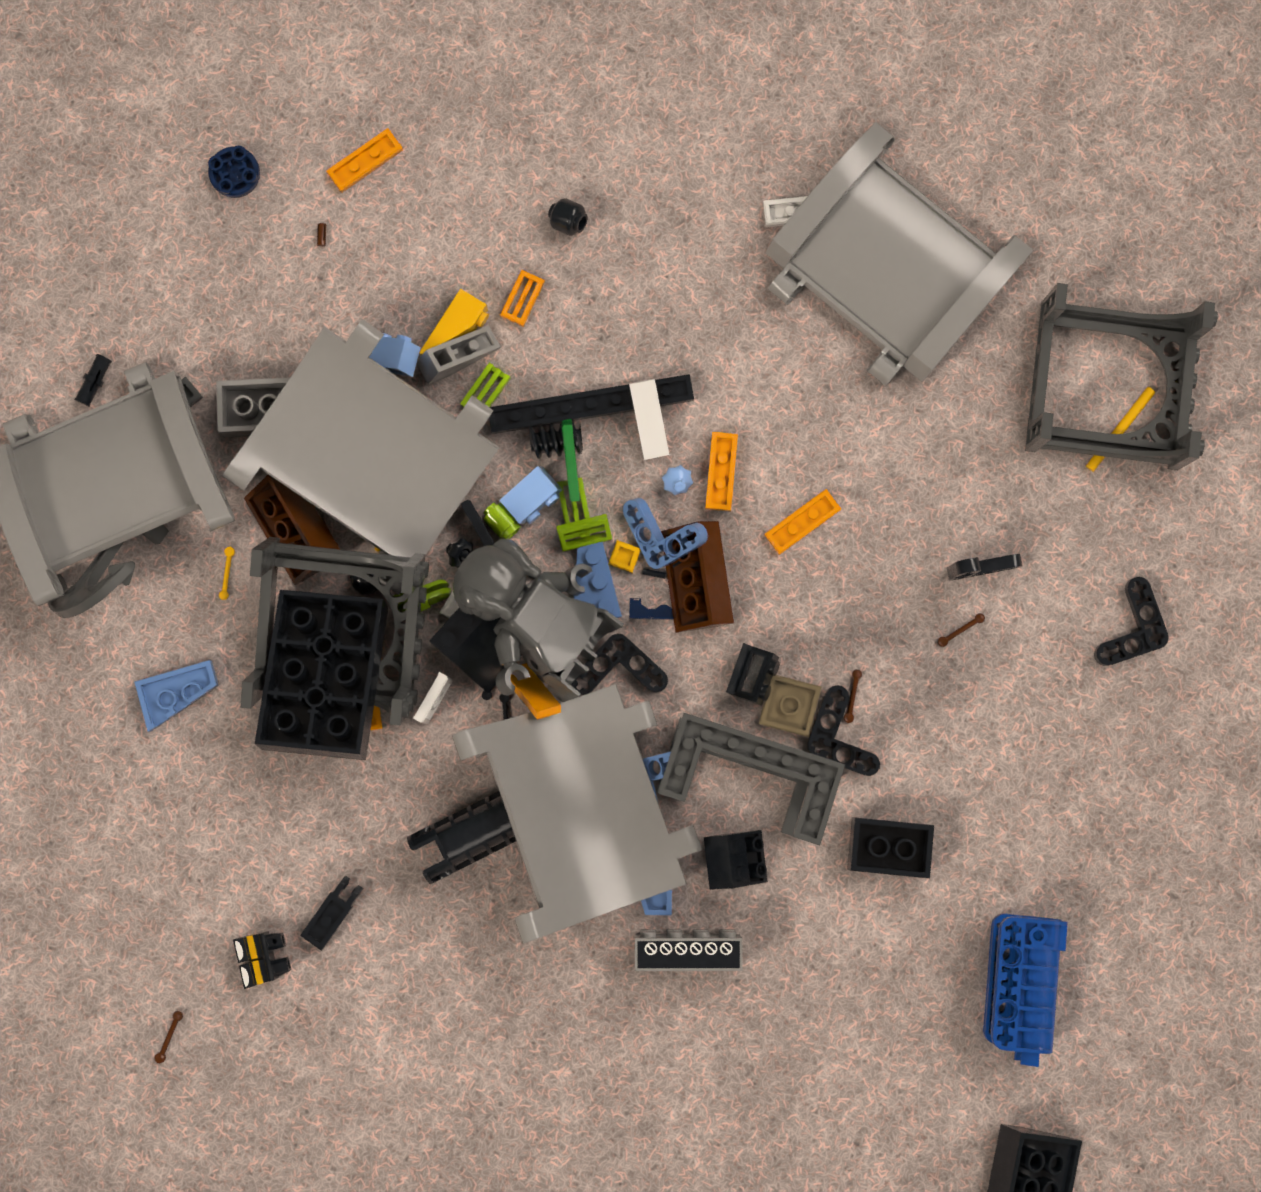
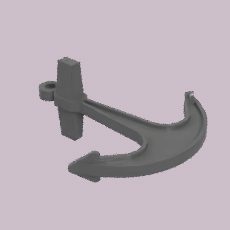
(88, 590)

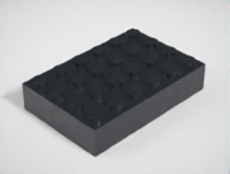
(322, 675)

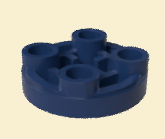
(234, 172)

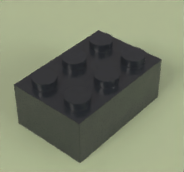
(890, 847)

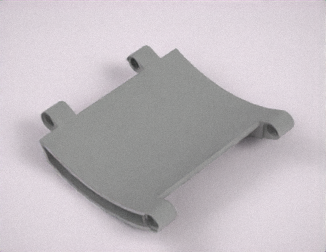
(889, 260)
(367, 446)
(103, 479)
(581, 808)

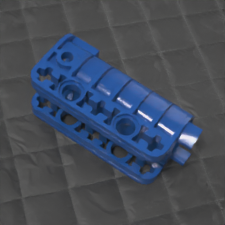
(1030, 985)

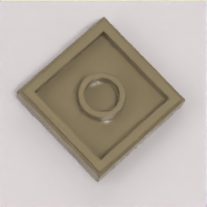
(790, 706)

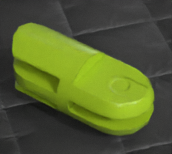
(436, 592)

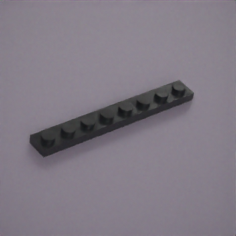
(583, 405)

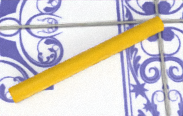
(1125, 423)

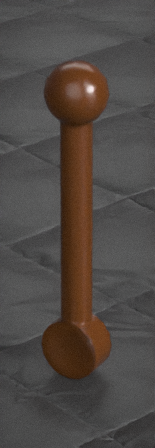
(943, 641)
(849, 717)
(161, 1057)

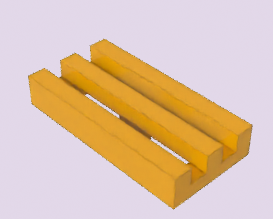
(513, 317)

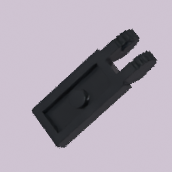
(330, 915)

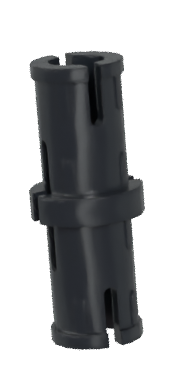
(93, 380)

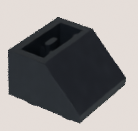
(735, 860)

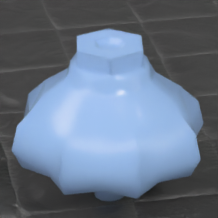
(677, 480)

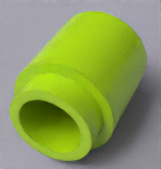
(501, 521)

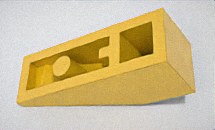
(460, 318)

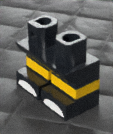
(258, 946)

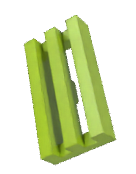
(497, 373)
(574, 504)
(583, 529)

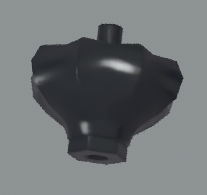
(458, 551)

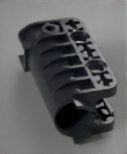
(466, 836)

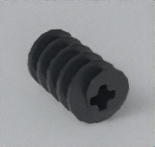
(552, 440)

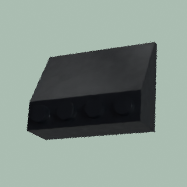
(470, 646)
(1033, 1161)

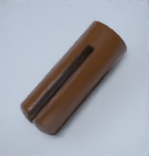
(321, 234)

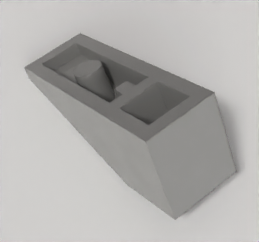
(456, 354)

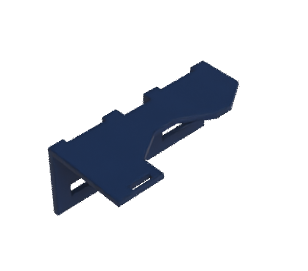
(638, 611)

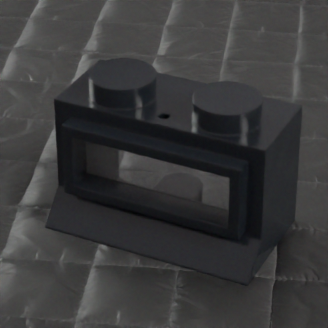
(753, 674)

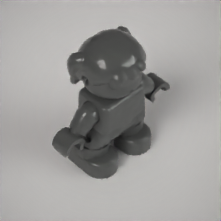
(534, 616)

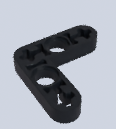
(974, 567)
(1141, 636)
(624, 659)
(828, 735)

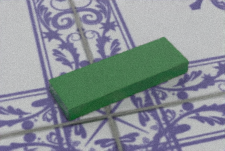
(570, 459)

